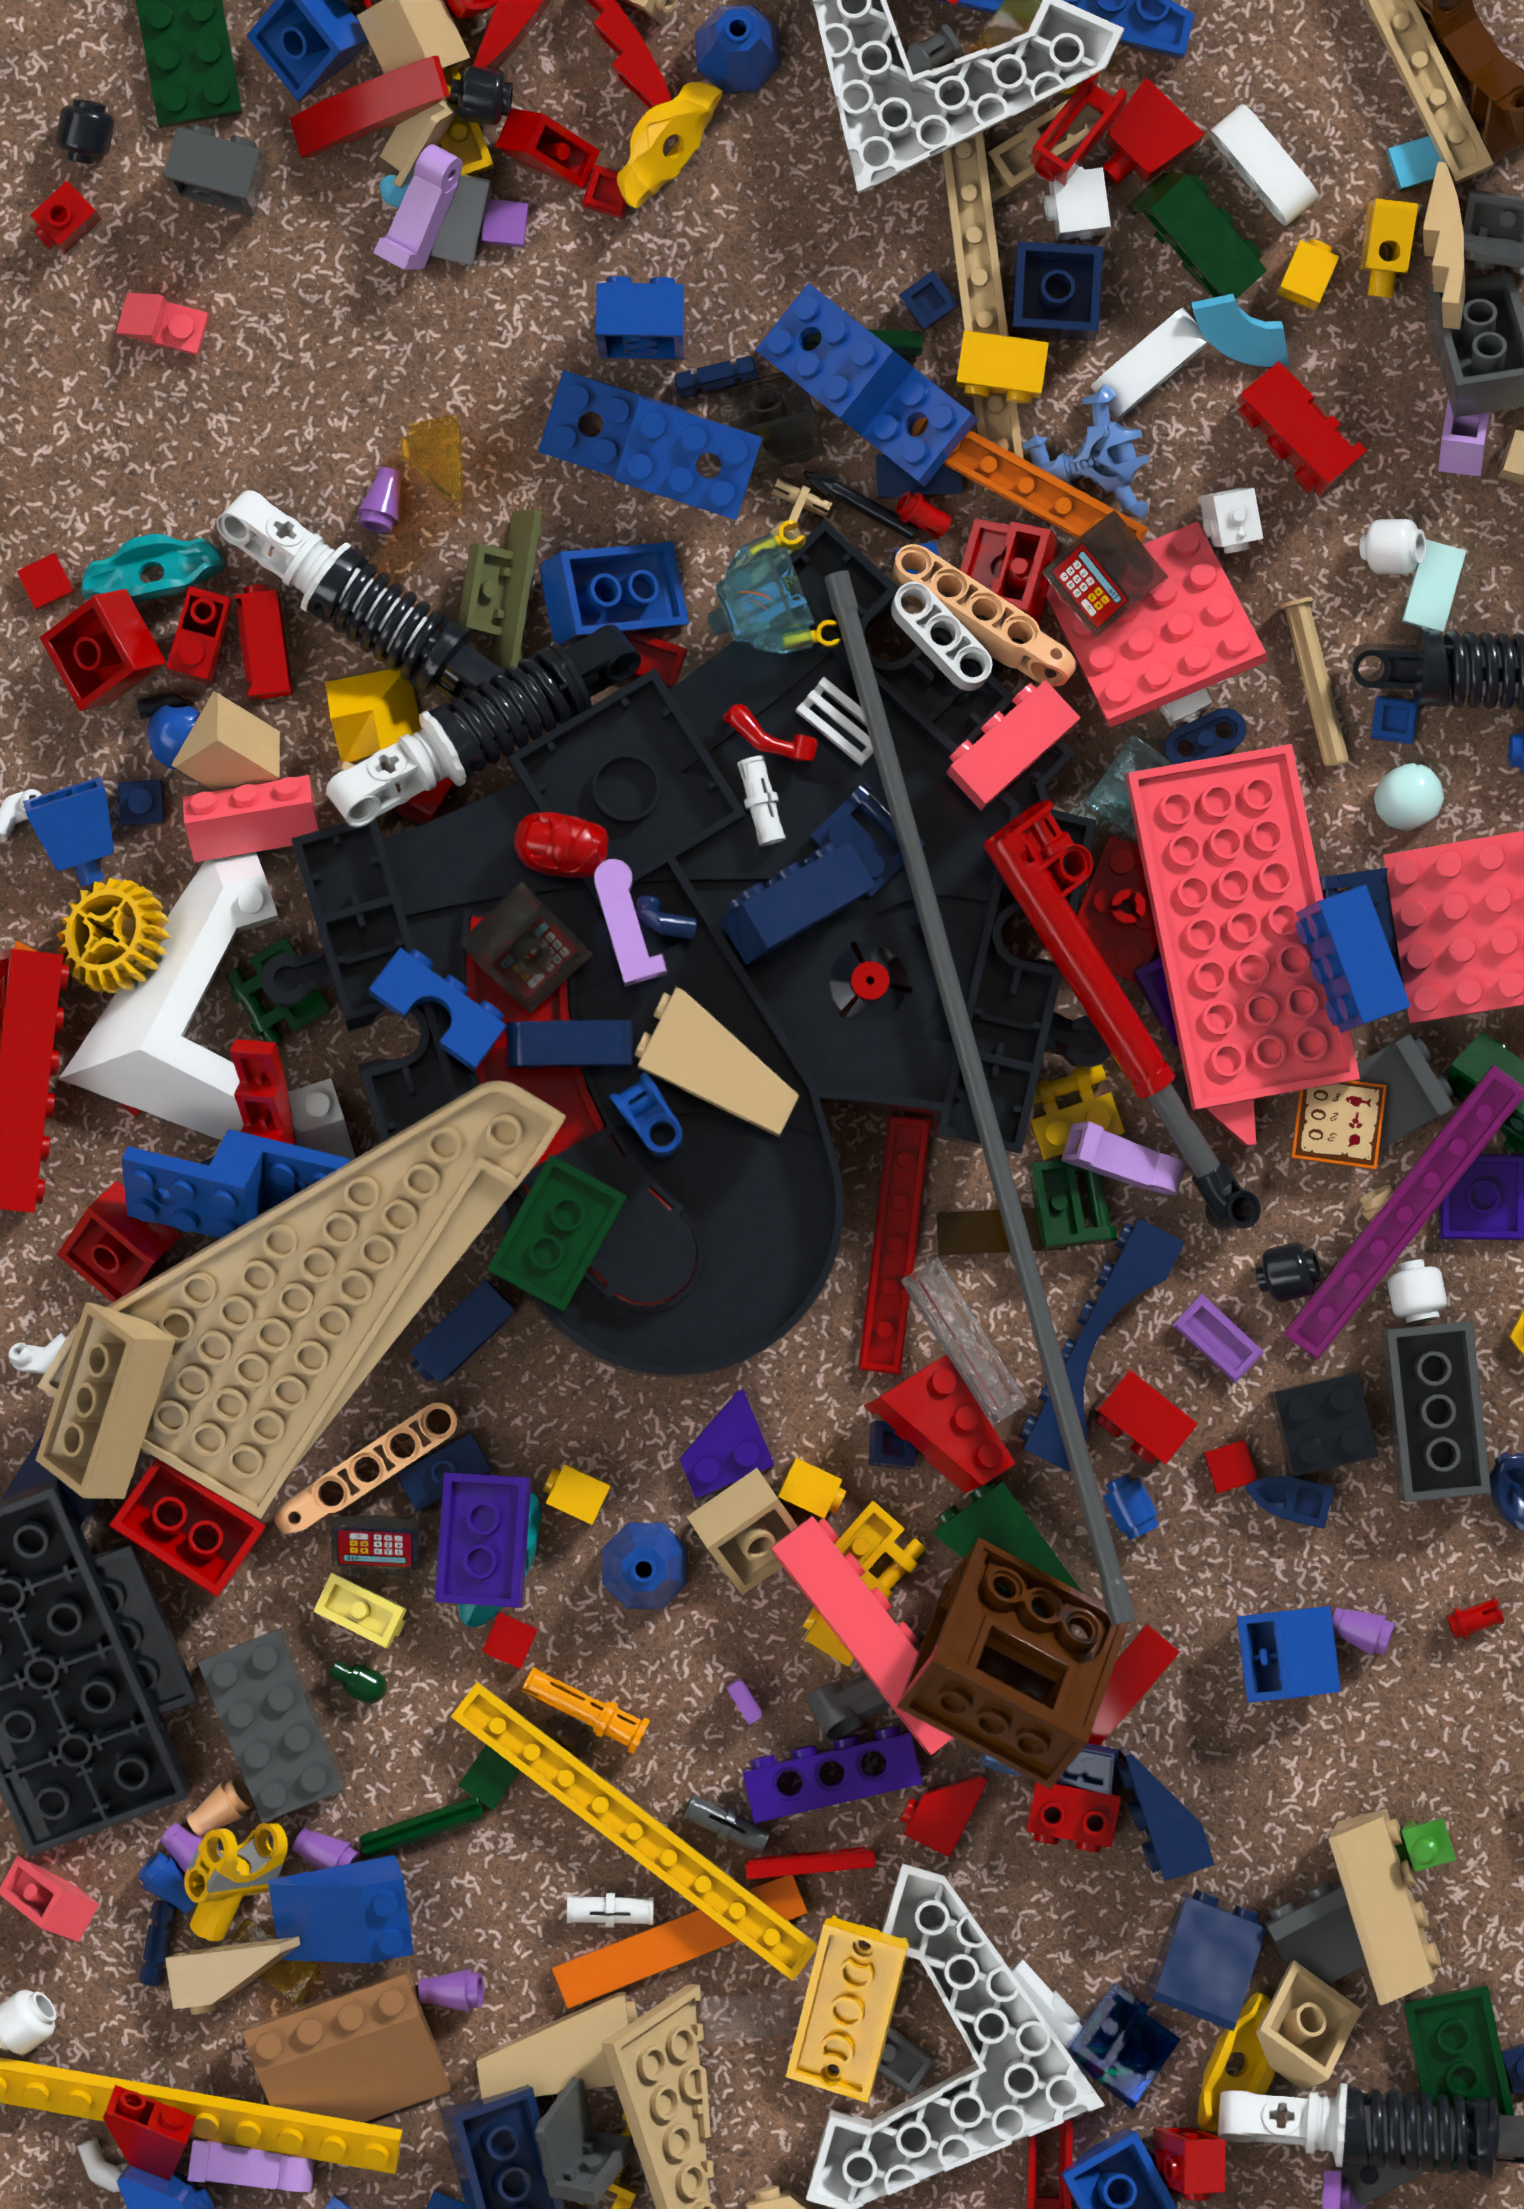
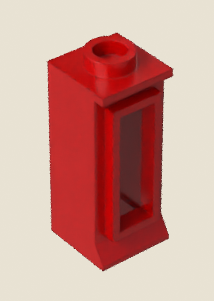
(1088, 93)
(263, 643)
(1064, 2197)

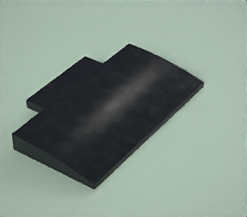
(81, 1678)

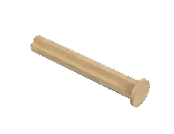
(1316, 681)

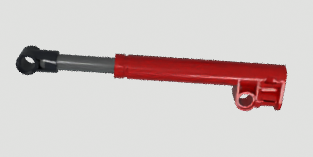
(1031, 863)

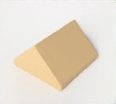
(412, 31)
(229, 747)

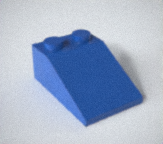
(620, 585)
(344, 1912)

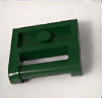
(1060, 1207)

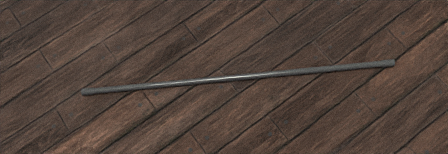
(1112, 1583)

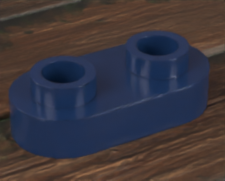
(1203, 736)

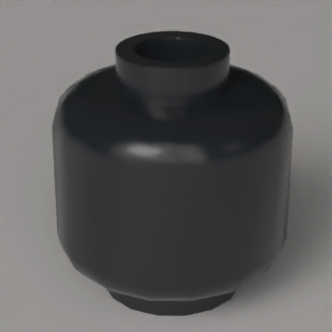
(482, 95)
(85, 130)
(1289, 1272)

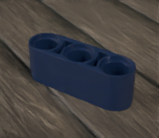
(569, 1044)

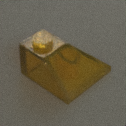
(437, 458)

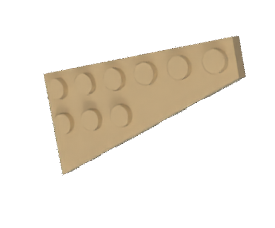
(666, 2099)

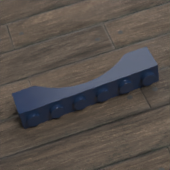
(1142, 1262)

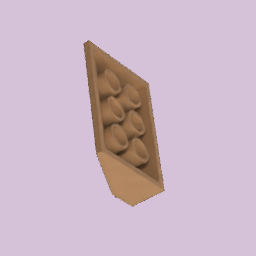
(350, 2052)

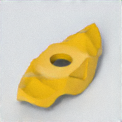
(685, 116)
(1254, 2076)

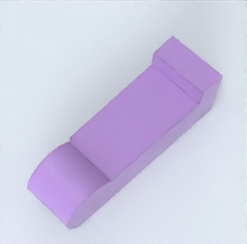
(421, 209)
(613, 887)
(1122, 1159)
(249, 2167)

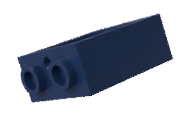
(462, 1333)

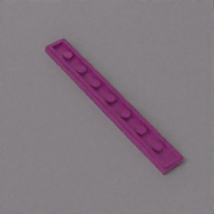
(1405, 1211)

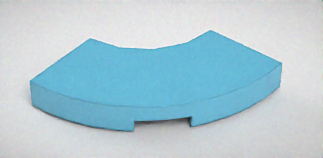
(1239, 334)

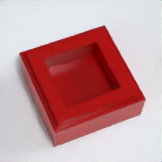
(604, 194)
(45, 581)
(1230, 1466)
(509, 1640)

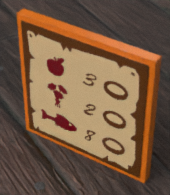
(1340, 1124)

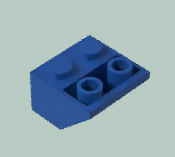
(1289, 1654)

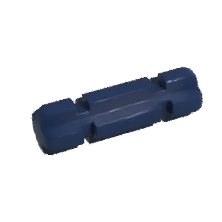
(715, 376)
(157, 1943)

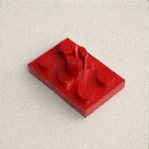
(1119, 910)

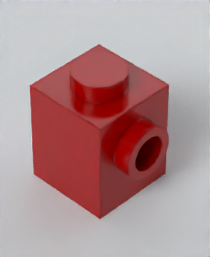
(64, 218)

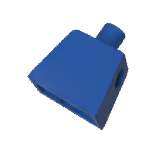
(74, 828)

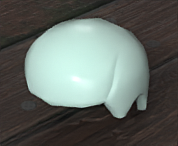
(1409, 797)

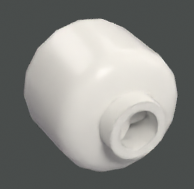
(1393, 546)
(1417, 1292)
(26, 2021)

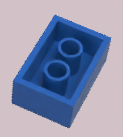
(640, 319)
(1351, 959)

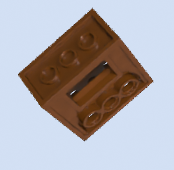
(1007, 1676)

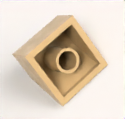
(742, 1527)

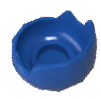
(169, 730)

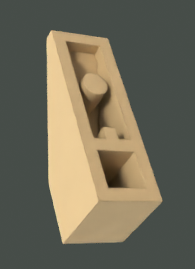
(216, 1973)

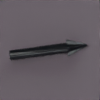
(827, 485)

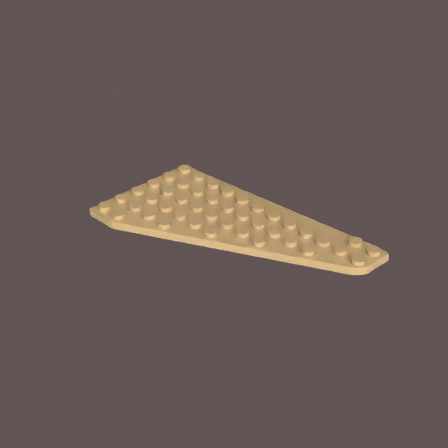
(316, 1290)

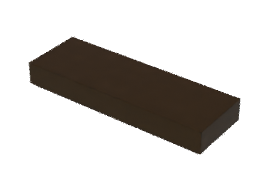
(981, 1232)

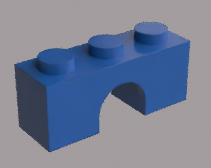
(410, 982)

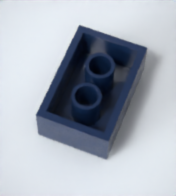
(796, 900)

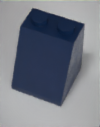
(1207, 1959)

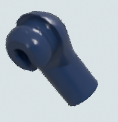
(664, 923)

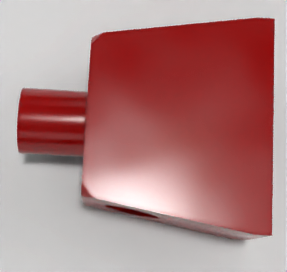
(1148, 136)

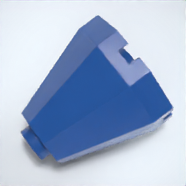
(738, 48)
(648, 1543)

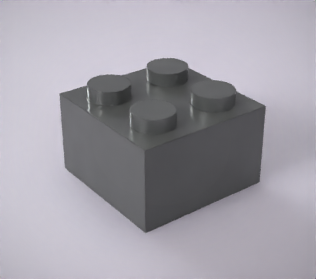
(216, 169)

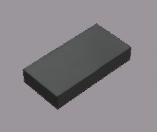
(463, 221)

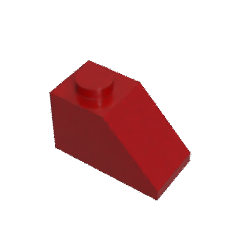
(547, 147)
(942, 1813)

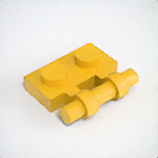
(1053, 1128)
(873, 1535)

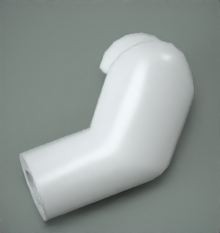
(13, 811)
(35, 1358)
(97, 2168)

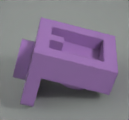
(1338, 2192)

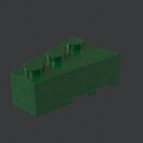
(1199, 234)

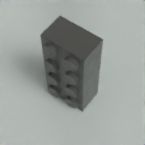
(1435, 1411)
(272, 1725)

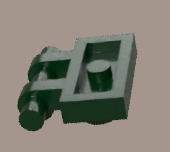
(263, 1022)

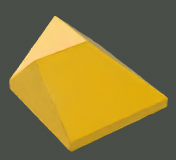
(371, 713)

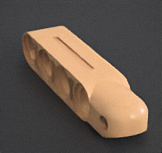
(1004, 621)
(309, 1500)

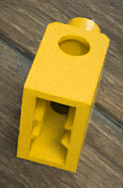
(1391, 224)

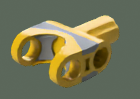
(222, 1877)

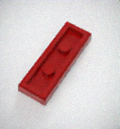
(810, 1862)

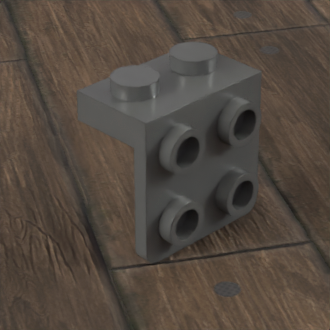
(1494, 230)
(1412, 1088)
(1318, 1932)
(575, 2156)

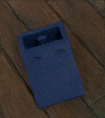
(1173, 1833)

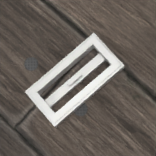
(815, 698)

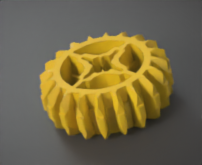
(133, 918)

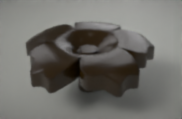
(569, 1735)

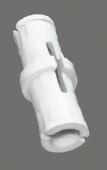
(761, 800)
(610, 1910)

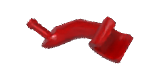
(743, 721)

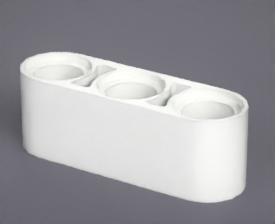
(1264, 164)
(1152, 362)
(937, 615)

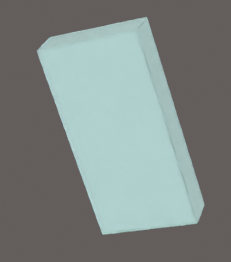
(1434, 587)

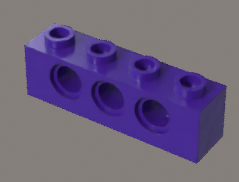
(770, 1802)

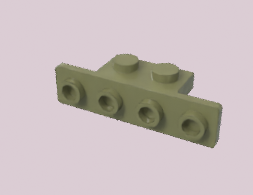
(499, 588)

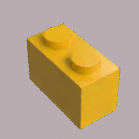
(1002, 366)

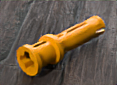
(604, 1718)

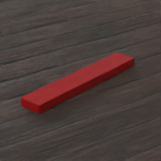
(894, 1244)

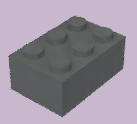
(1486, 355)

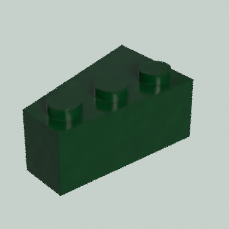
(1471, 1067)

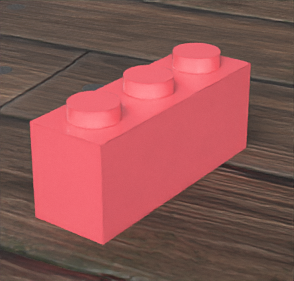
(1011, 743)
(249, 817)

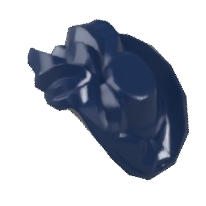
(1508, 1488)

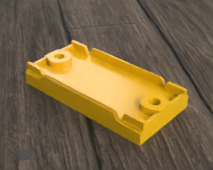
(848, 2008)

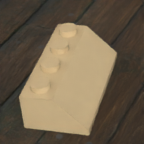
(104, 1402)
(1384, 1905)

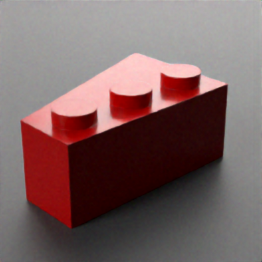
(1298, 430)
(945, 1424)

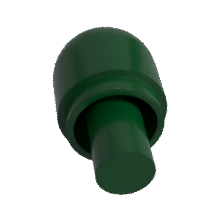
(360, 1681)

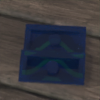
(1123, 2045)

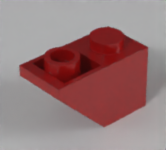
(199, 636)
(148, 2131)

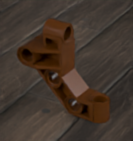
(1482, 70)

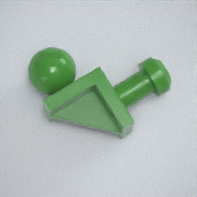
(1426, 1844)

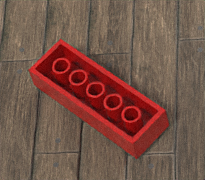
(27, 1060)

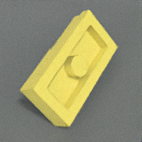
(360, 1610)

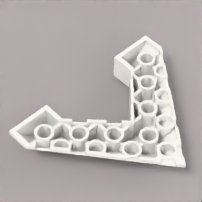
(906, 118)
(139, 1040)
(1013, 2090)

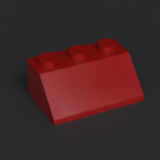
(188, 1527)

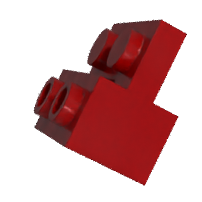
(1012, 562)

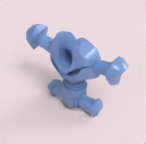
(1105, 456)

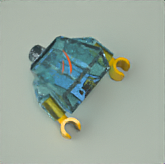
(764, 597)

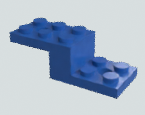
(866, 384)
(650, 444)
(219, 1198)

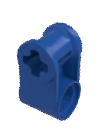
(648, 1113)

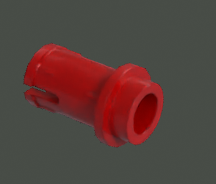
(922, 514)
(1474, 1619)

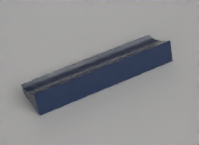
(498, 2152)

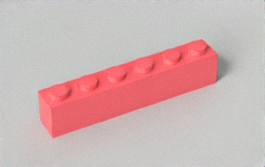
(855, 1616)

